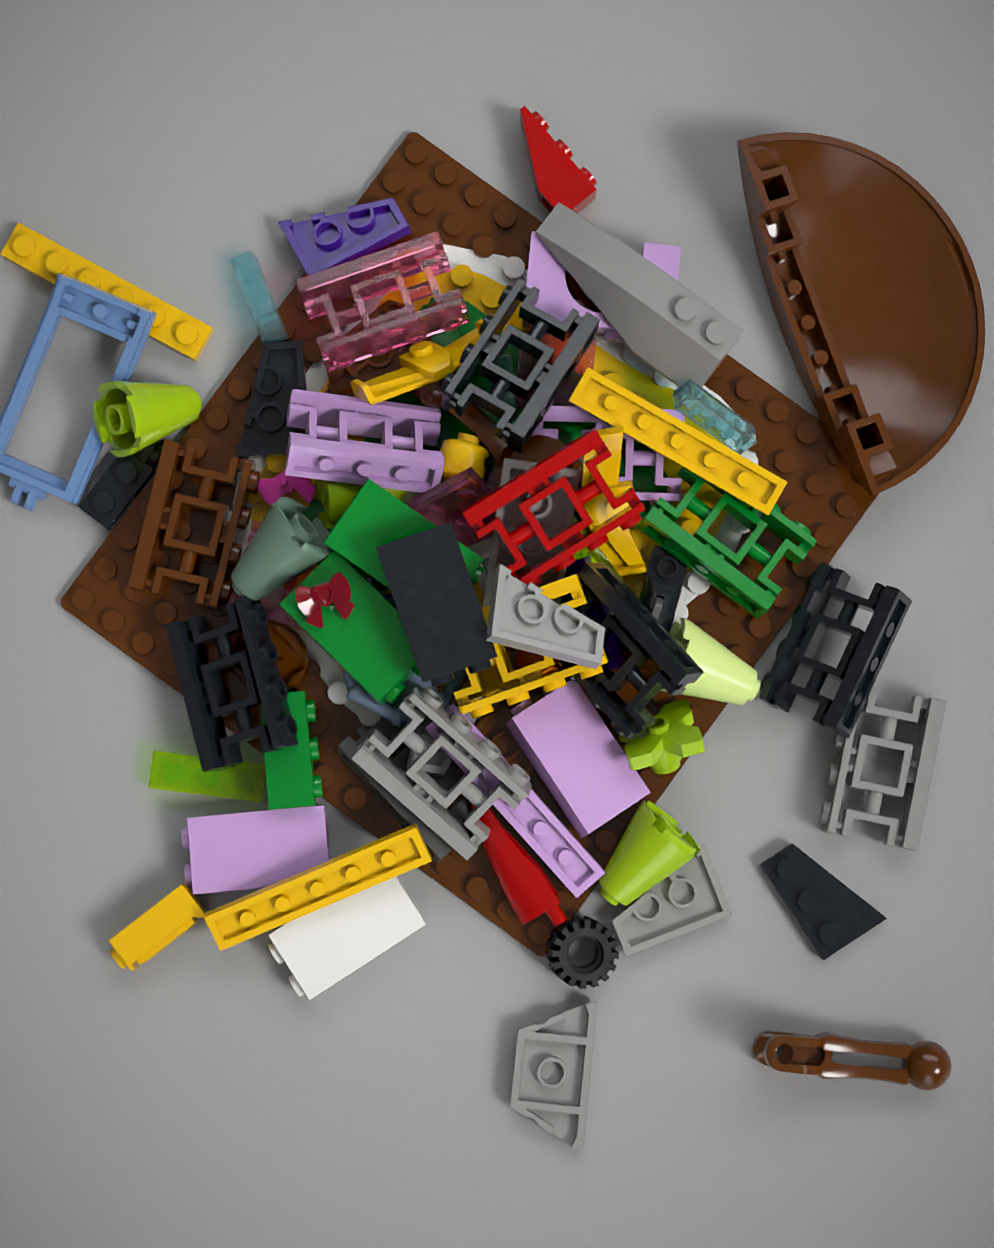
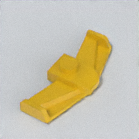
(420, 366)
(621, 546)

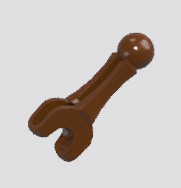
(484, 428)
(923, 1064)

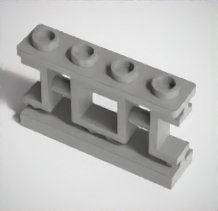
(915, 773)
(421, 792)

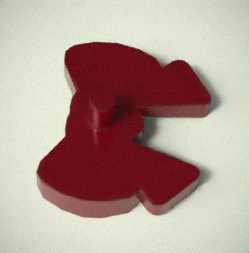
(312, 598)

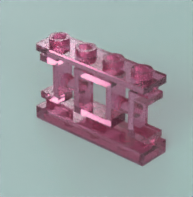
(375, 276)

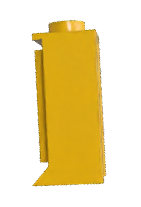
(156, 928)

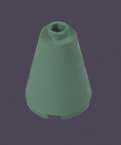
(280, 550)

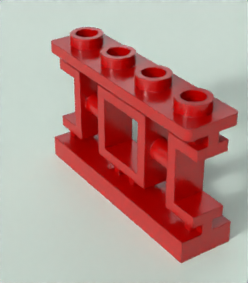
(537, 483)

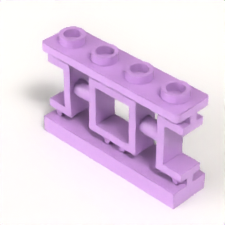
(330, 456)
(632, 456)

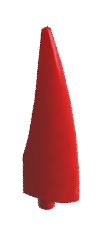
(520, 875)

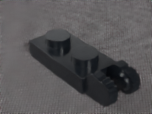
(119, 487)

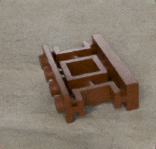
(162, 518)

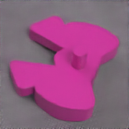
(282, 484)

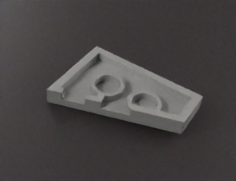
(673, 906)

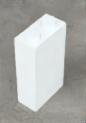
(344, 936)

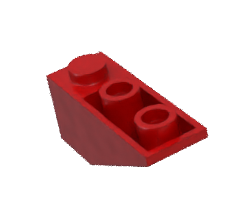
(552, 169)

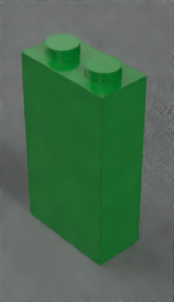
(378, 519)
(367, 643)

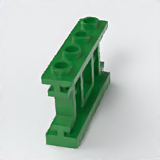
(716, 561)

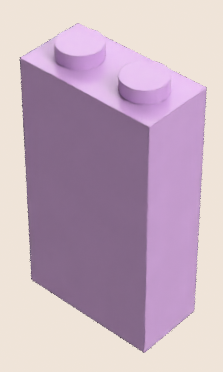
(576, 757)
(253, 847)

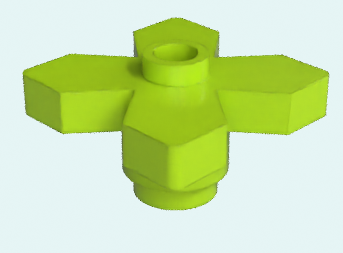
(666, 741)

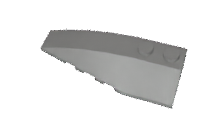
(643, 303)

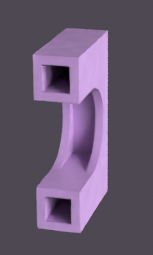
(554, 297)

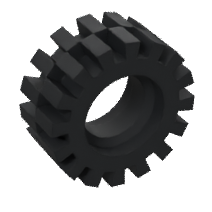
(597, 968)

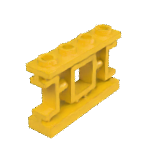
(531, 675)

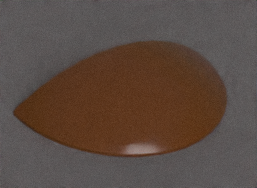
(866, 297)

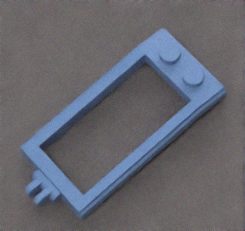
(98, 311)

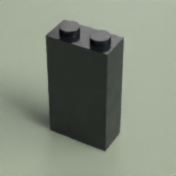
(437, 604)

